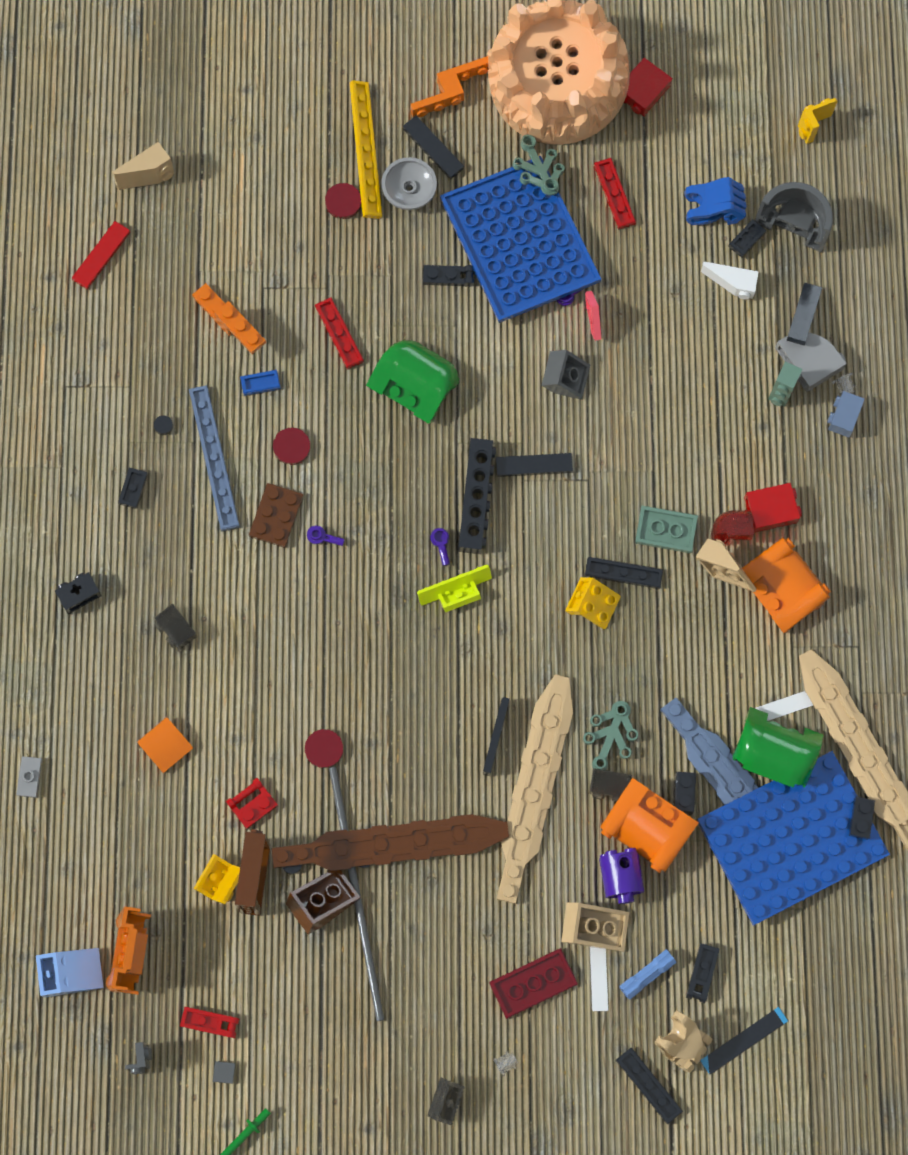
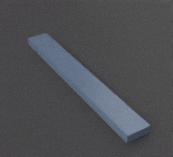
(214, 458)

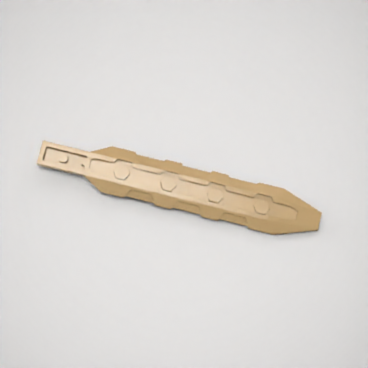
(856, 741)
(535, 783)

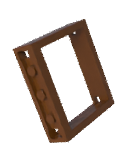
(252, 873)

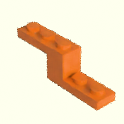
(450, 87)
(229, 318)

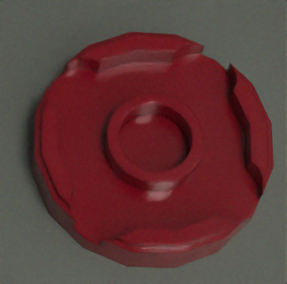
(343, 200)
(291, 446)
(324, 748)

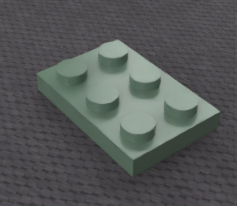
(666, 529)

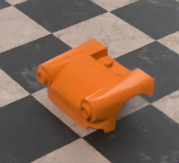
(786, 584)
(648, 824)
(128, 951)

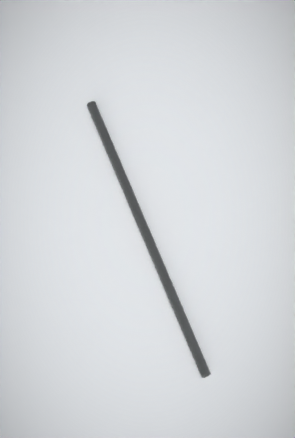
(358, 905)

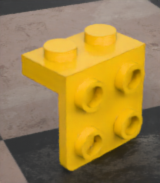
(811, 114)
(218, 880)

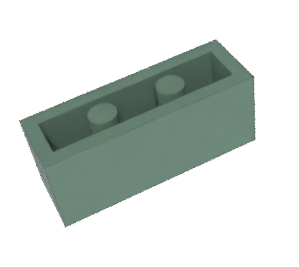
(784, 384)

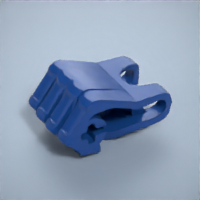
(716, 200)

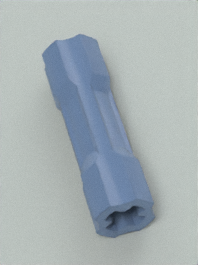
(655, 968)

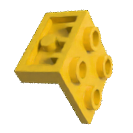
(593, 601)

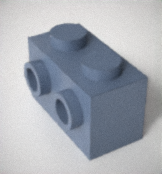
(845, 414)

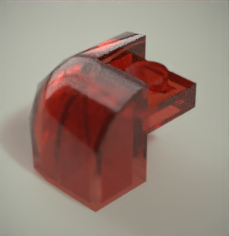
(733, 526)

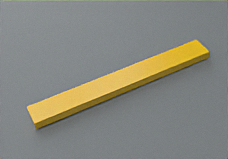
(365, 149)

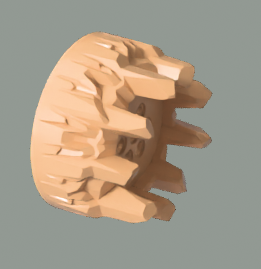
(582, 101)

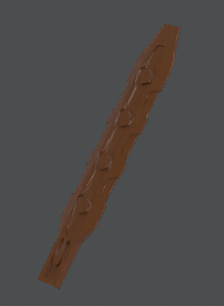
(395, 843)

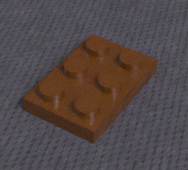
(276, 515)

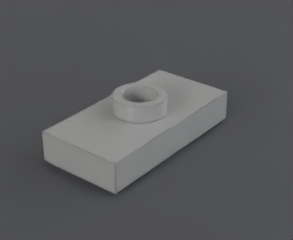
(29, 777)

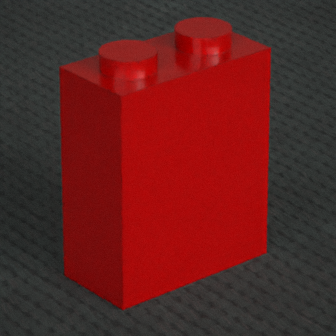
(646, 86)
(773, 507)

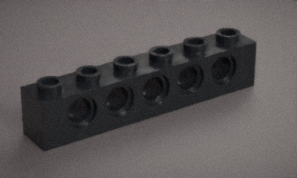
(477, 449)

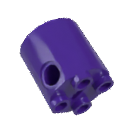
(621, 875)

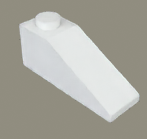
(735, 280)

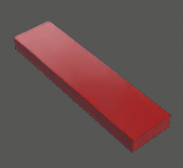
(614, 193)
(101, 255)
(339, 333)

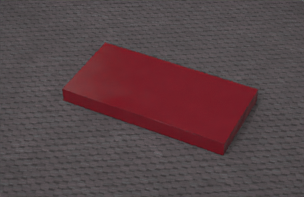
(533, 983)

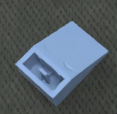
(69, 972)

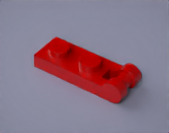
(208, 1022)

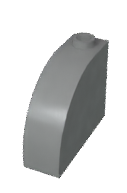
(816, 359)

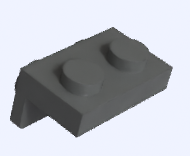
(143, 1055)

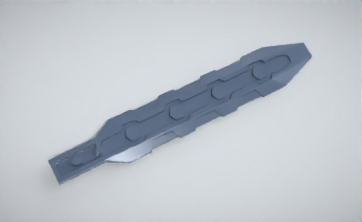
(710, 755)

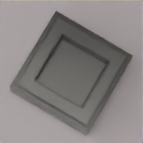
(224, 1072)

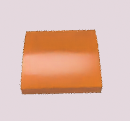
(164, 745)

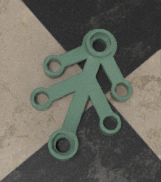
(539, 168)
(612, 732)

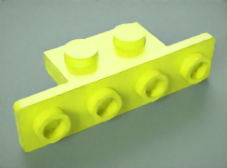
(456, 590)

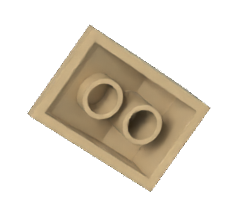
(145, 169)
(722, 565)
(595, 926)

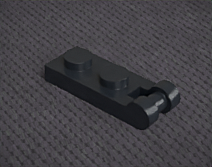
(448, 275)
(702, 972)

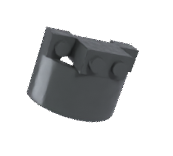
(798, 212)

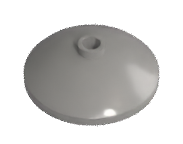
(413, 174)

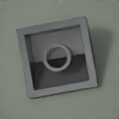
(565, 374)

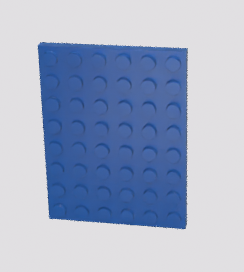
(519, 242)
(790, 840)

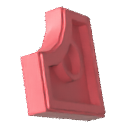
(593, 313)

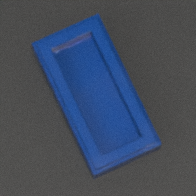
(260, 382)

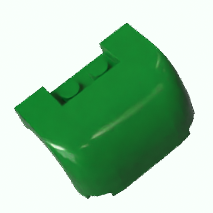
(414, 378)
(776, 750)

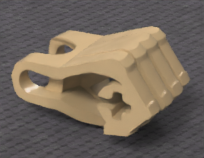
(684, 1043)

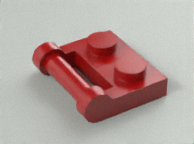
(256, 808)

